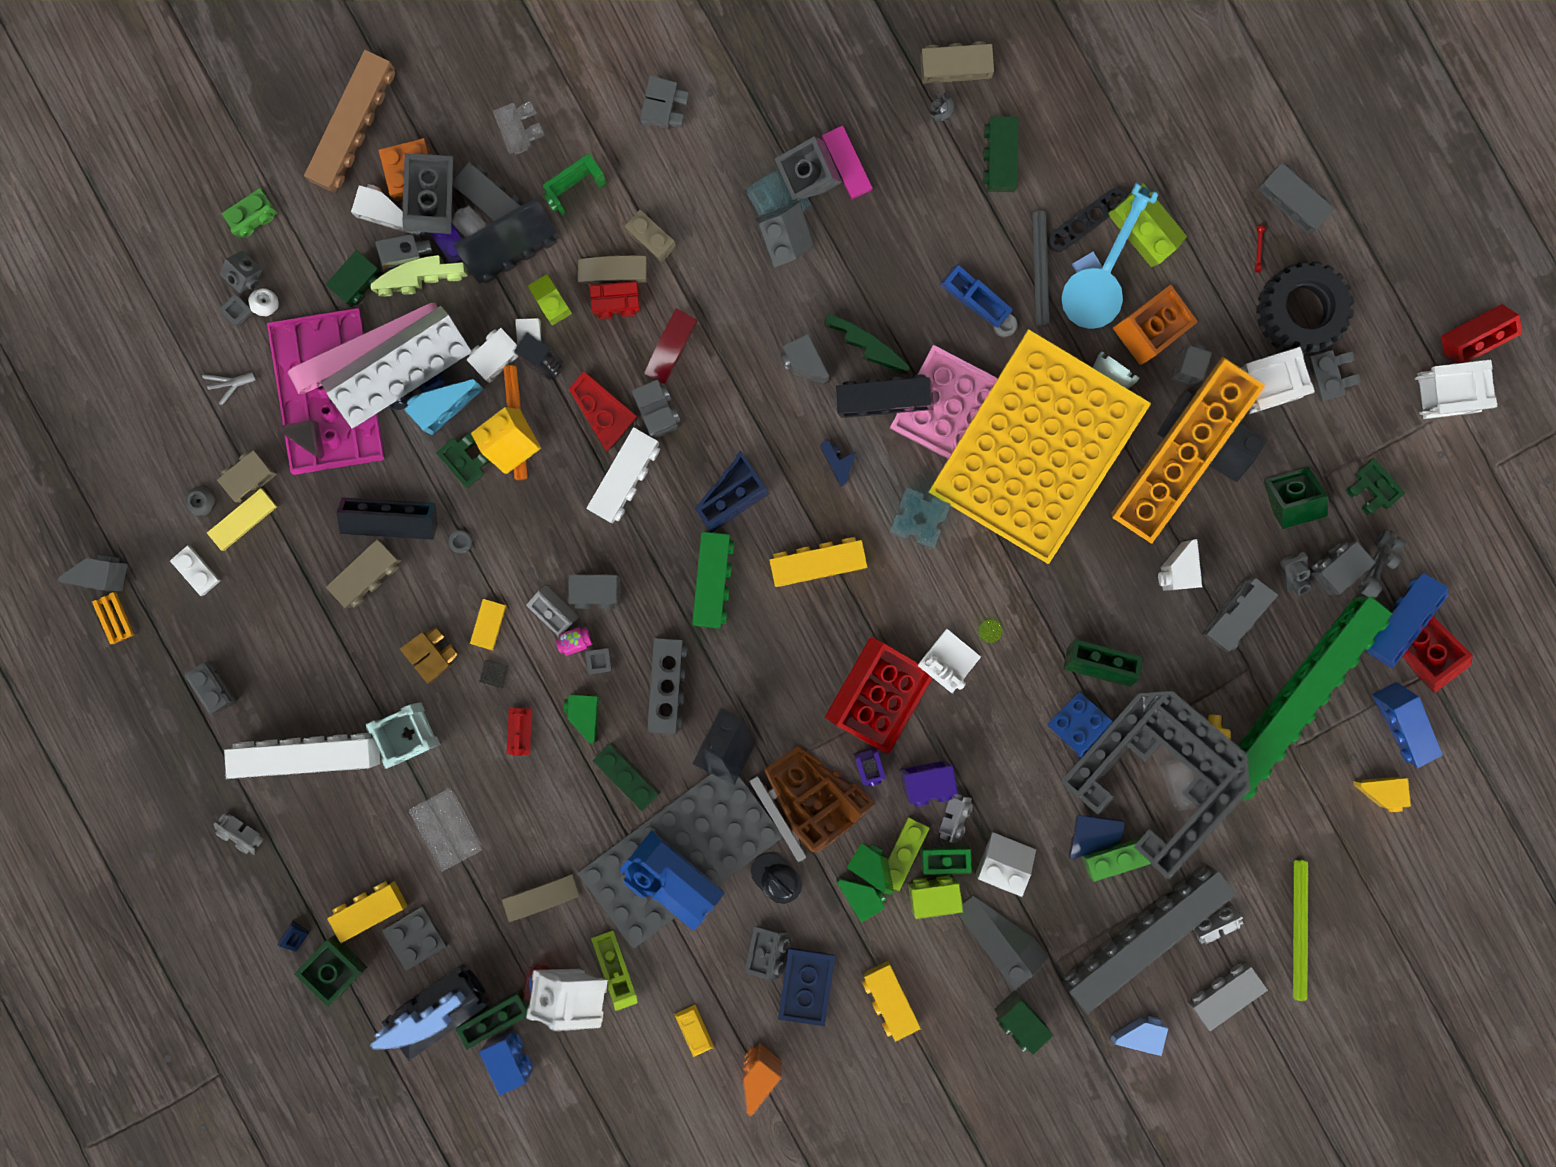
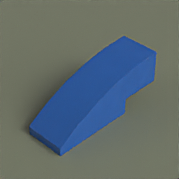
(976, 296)

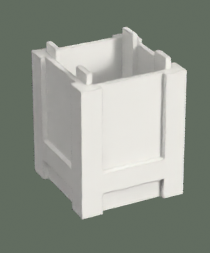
(1284, 379)
(1457, 389)
(567, 999)

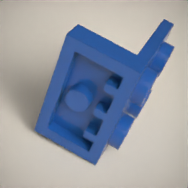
(1080, 724)

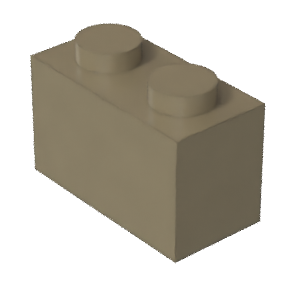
(650, 236)
(246, 476)

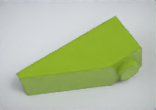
(614, 970)

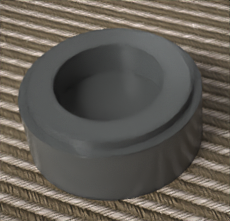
(460, 541)

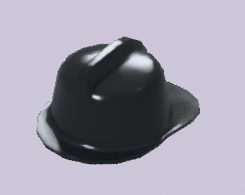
(776, 878)

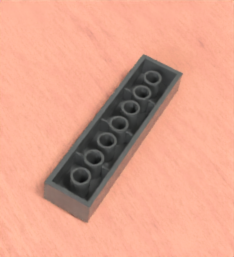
(1148, 937)

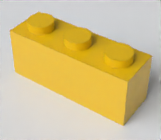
(366, 911)
(890, 1001)

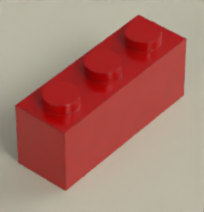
(1481, 334)

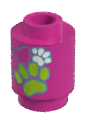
(574, 641)

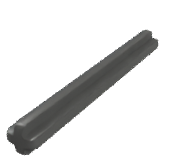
(1041, 268)

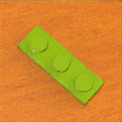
(906, 850)

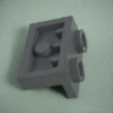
(767, 953)

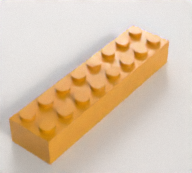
(1187, 449)

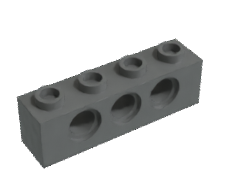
(656, 721)

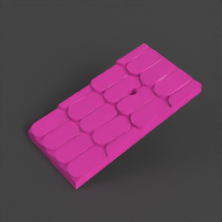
(299, 341)

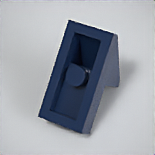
(840, 468)

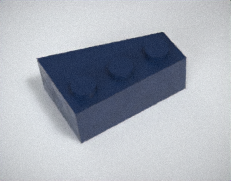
(731, 494)

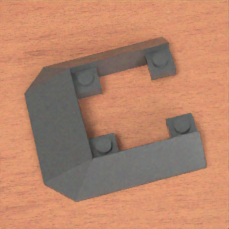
(1168, 721)

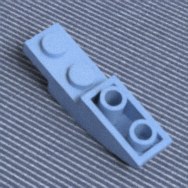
(413, 1028)

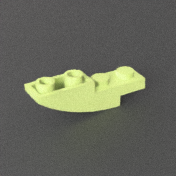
(409, 275)

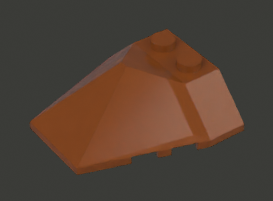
(815, 799)

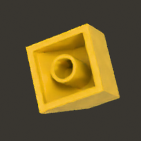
(506, 439)

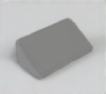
(552, 610)

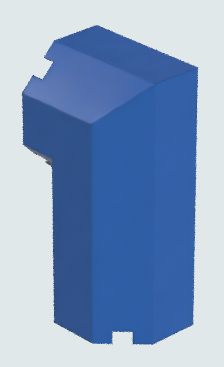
(671, 880)

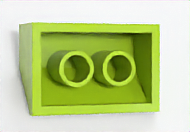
(1154, 232)

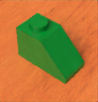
(583, 714)
(872, 867)
(862, 897)

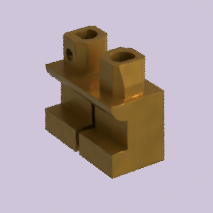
(437, 661)

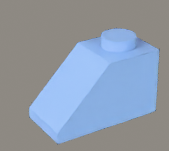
(1143, 1035)

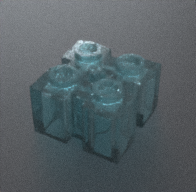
(932, 511)

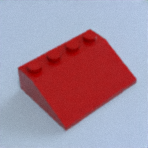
(879, 695)

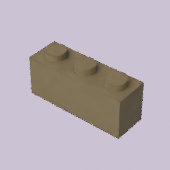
(957, 62)
(364, 574)

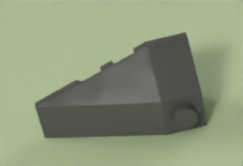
(1008, 946)

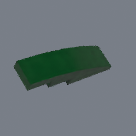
(874, 349)

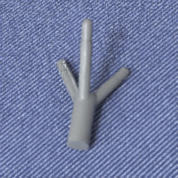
(226, 381)

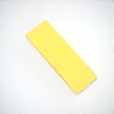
(242, 519)

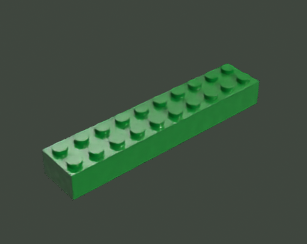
(1311, 686)

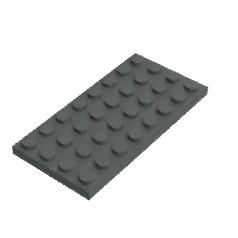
(710, 825)

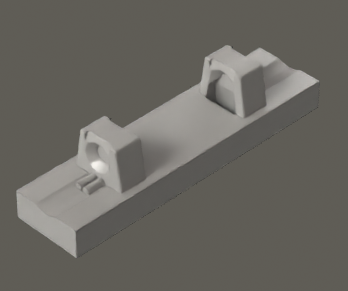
(767, 798)

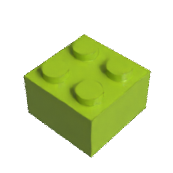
(935, 896)

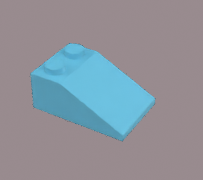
(439, 406)

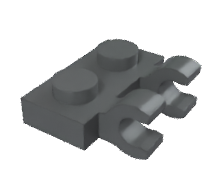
(1327, 375)

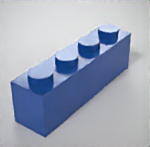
(1408, 619)

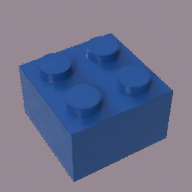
(506, 1061)

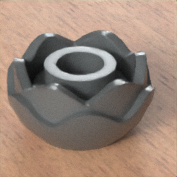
(942, 107)
(206, 504)

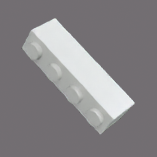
(623, 475)

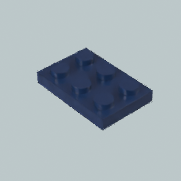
(806, 986)

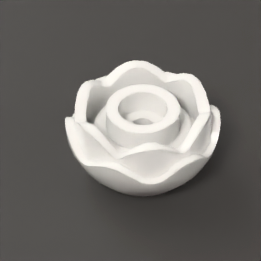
(261, 308)

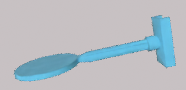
(1093, 294)

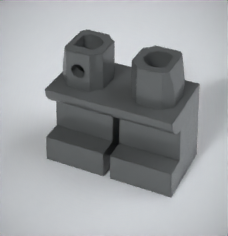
(660, 103)

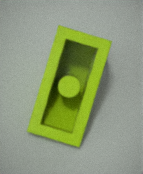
(549, 299)

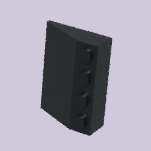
(507, 241)

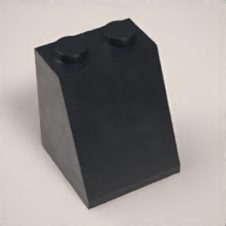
(725, 747)

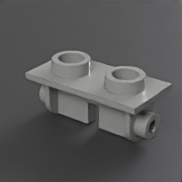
(955, 827)
(230, 828)
(1226, 919)

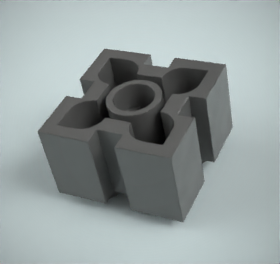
(655, 409)

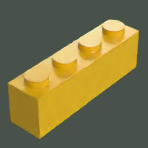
(818, 563)

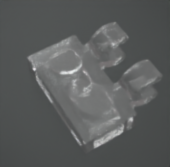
(512, 129)

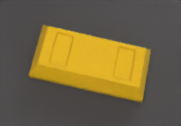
(694, 1030)

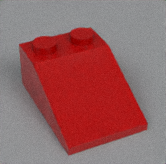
(1437, 656)

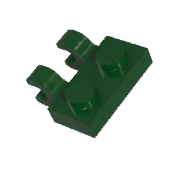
(460, 462)
(1379, 484)

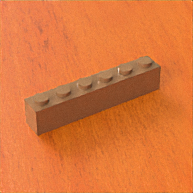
(350, 121)

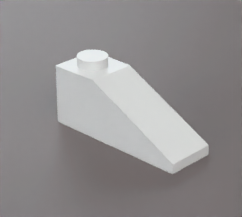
(375, 207)

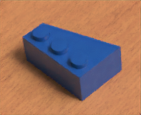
(1408, 724)

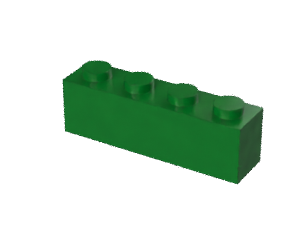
(711, 580)

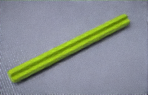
(1300, 931)

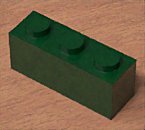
(1001, 154)
(1103, 663)
(626, 776)
(493, 1019)

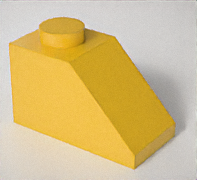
(1386, 792)

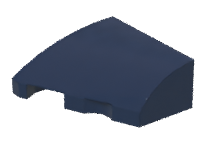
(1094, 835)

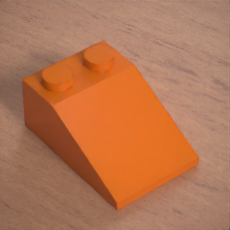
(1155, 325)

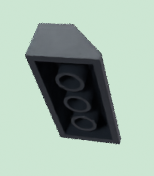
(1236, 453)

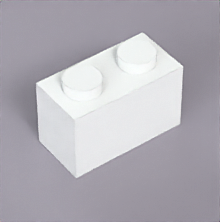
(493, 355)

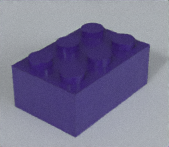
(929, 782)

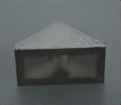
(305, 434)

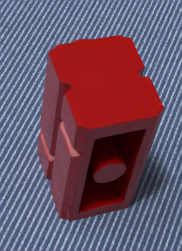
(615, 299)

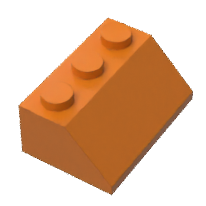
(761, 1075)

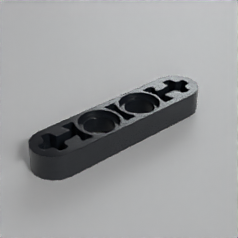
(1086, 219)

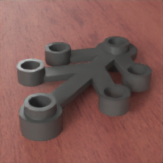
(1385, 541)

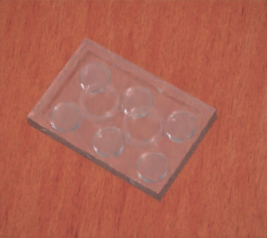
(446, 829)

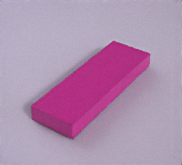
(847, 162)

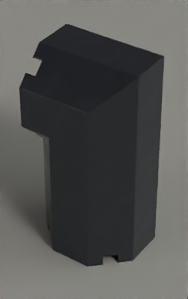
(453, 982)

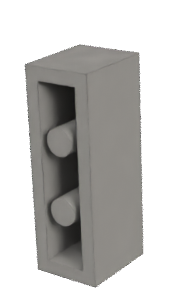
(1227, 996)

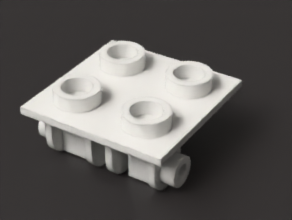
(949, 661)

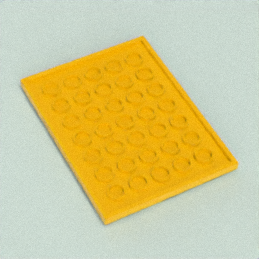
(1039, 446)

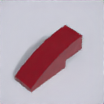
(670, 346)

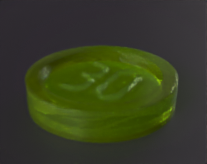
(990, 631)

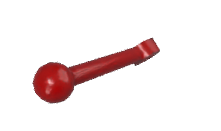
(1258, 266)

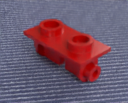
(519, 731)

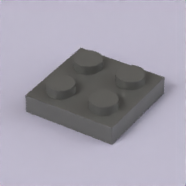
(414, 938)

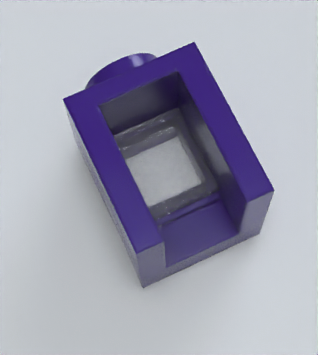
(870, 767)

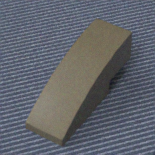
(612, 269)
(540, 897)

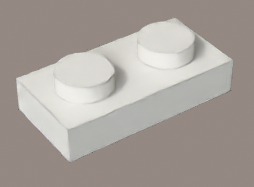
(195, 570)

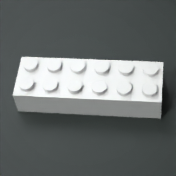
(301, 757)

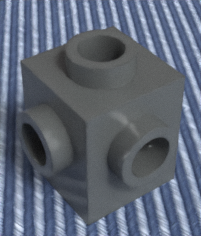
(241, 272)

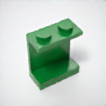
(569, 177)

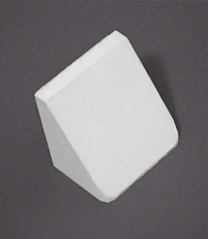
(532, 326)

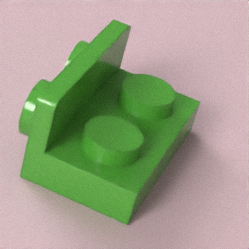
(249, 214)

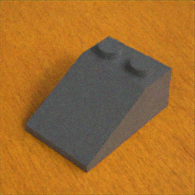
(427, 193)

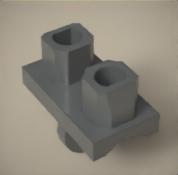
(1296, 573)

